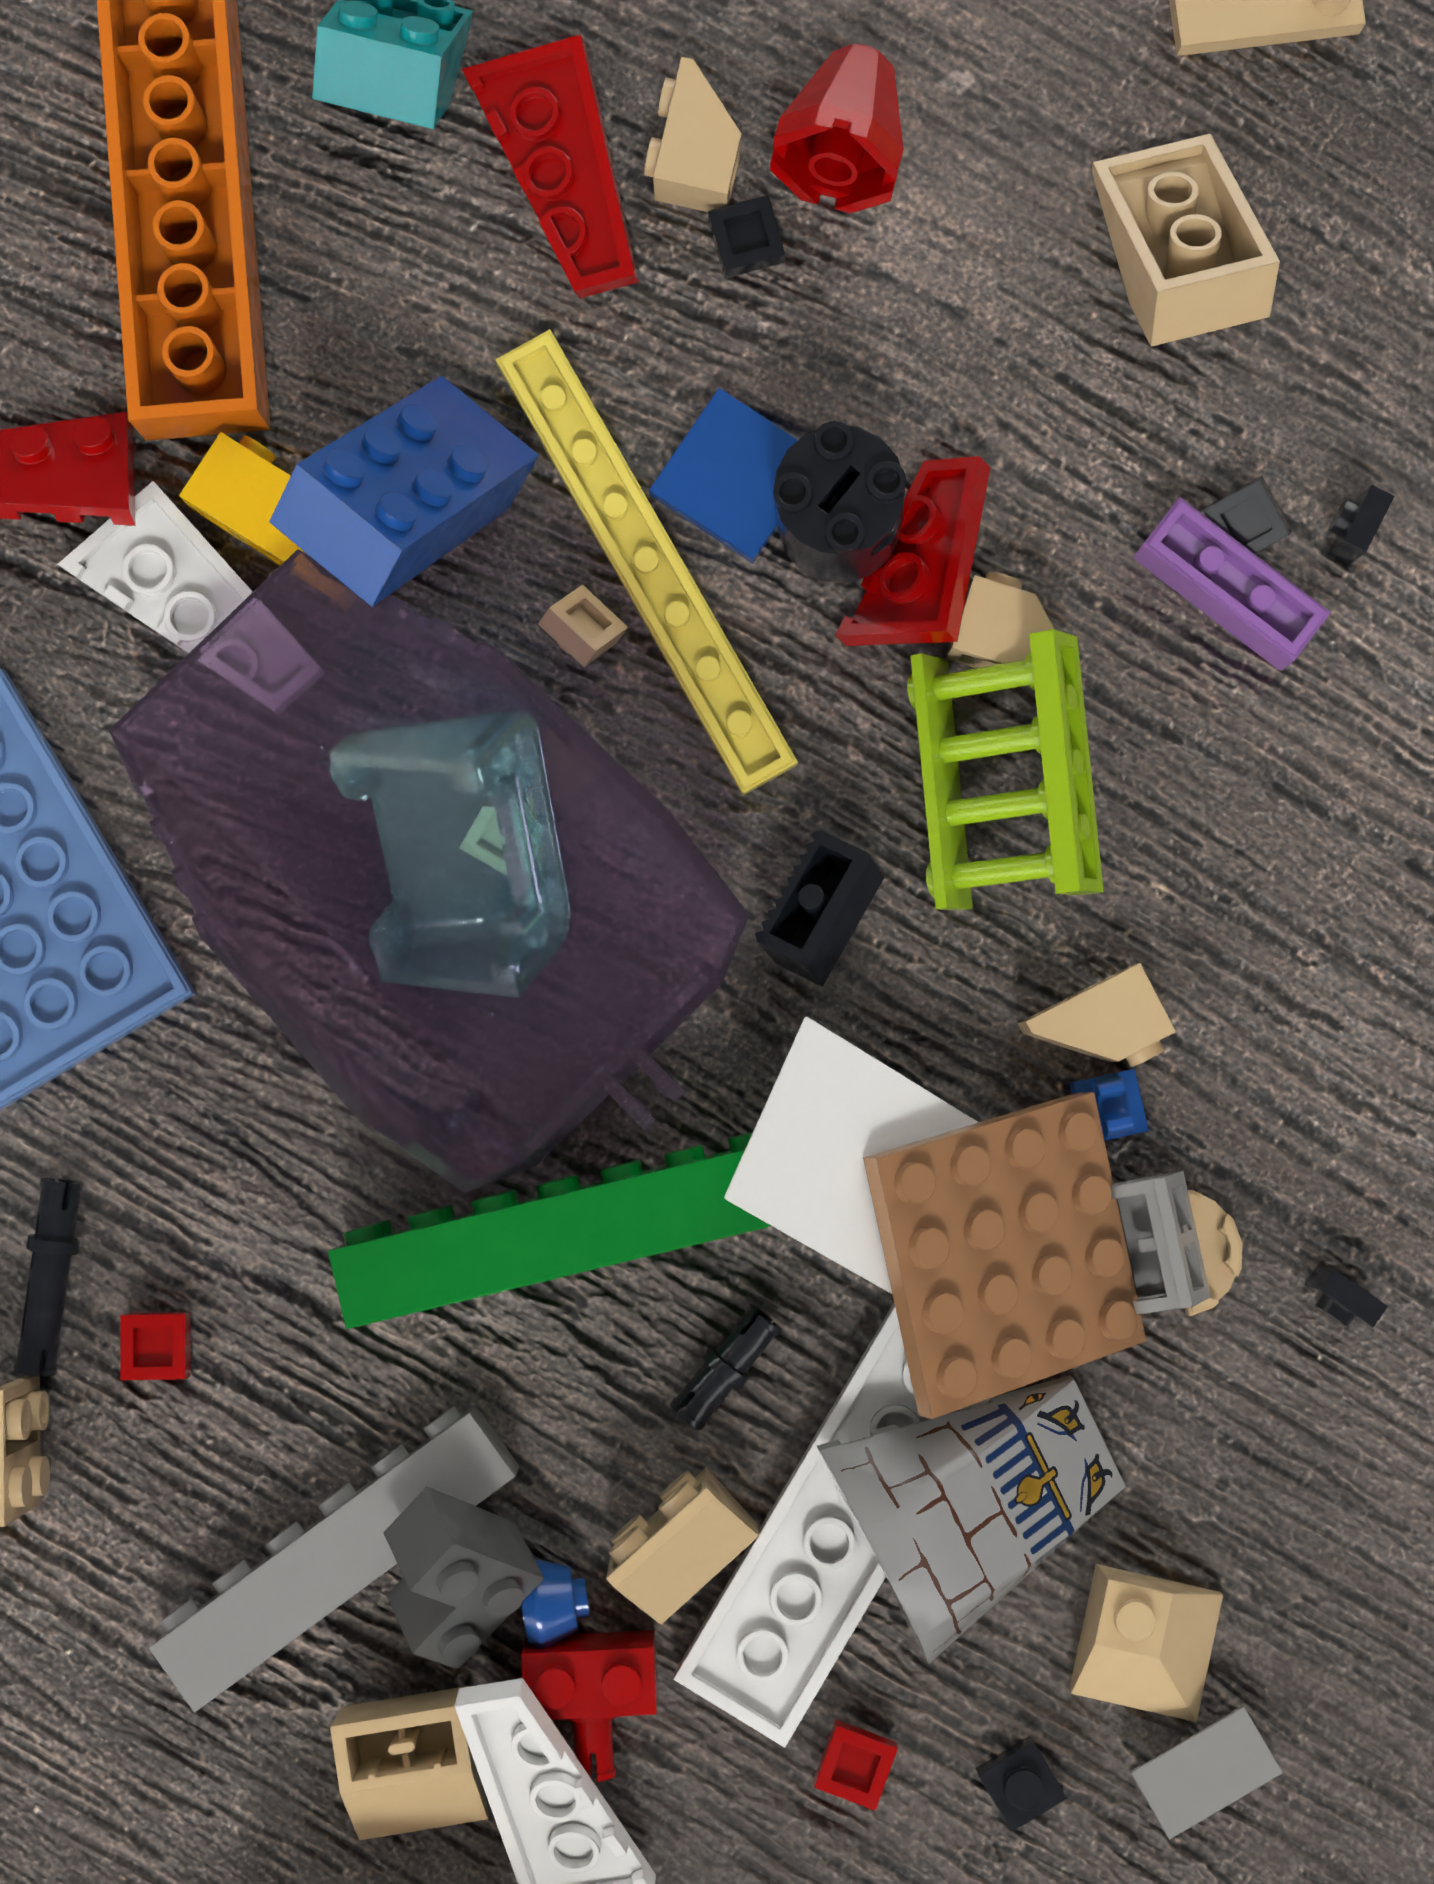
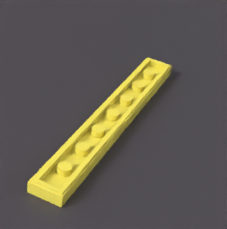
(646, 562)

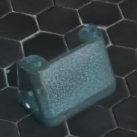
(463, 850)

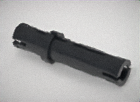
(48, 1276)

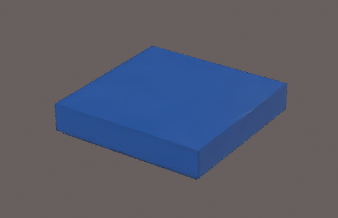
(727, 475)

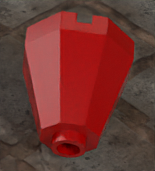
(842, 132)

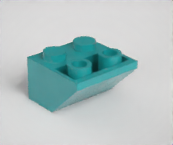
(391, 57)

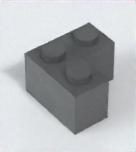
(459, 1575)

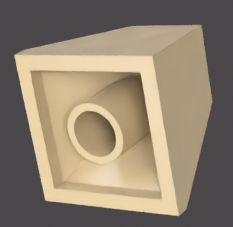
(1146, 1643)

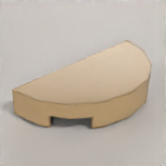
(1219, 1248)

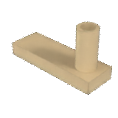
(1239, 24)

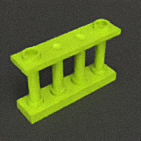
(1062, 797)

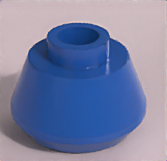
(554, 1606)

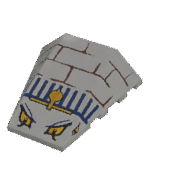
(974, 1500)

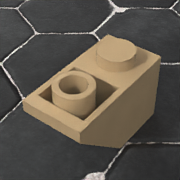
(699, 146)

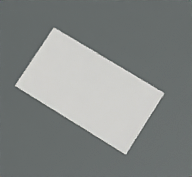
(810, 1144)

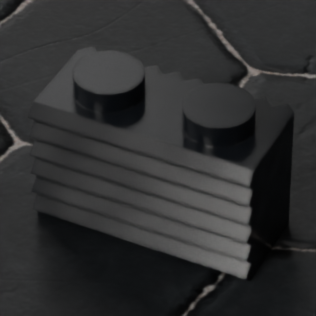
(820, 907)

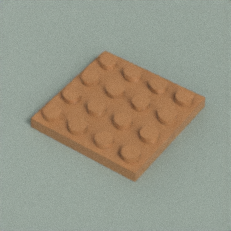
(1004, 1252)

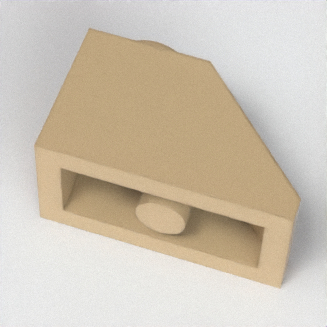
(997, 622)
(1107, 1020)

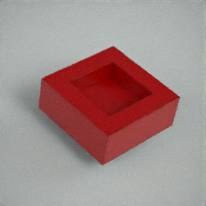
(155, 1346)
(855, 1764)

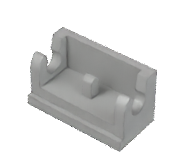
(1162, 1242)
(1206, 1772)

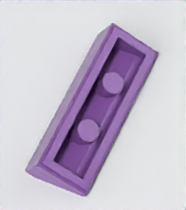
(1231, 585)

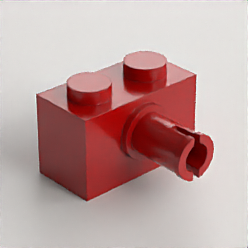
(591, 1683)

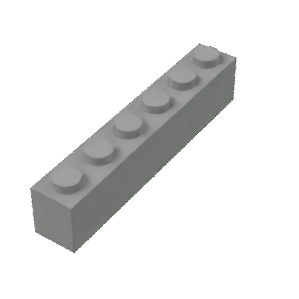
(327, 1562)

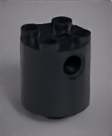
(860, 485)

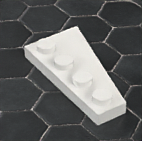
(160, 571)
(541, 1795)

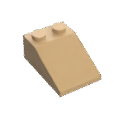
(1185, 240)

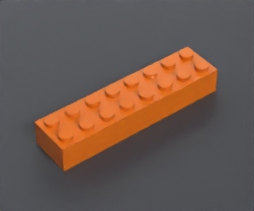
(183, 217)

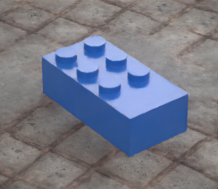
(403, 489)

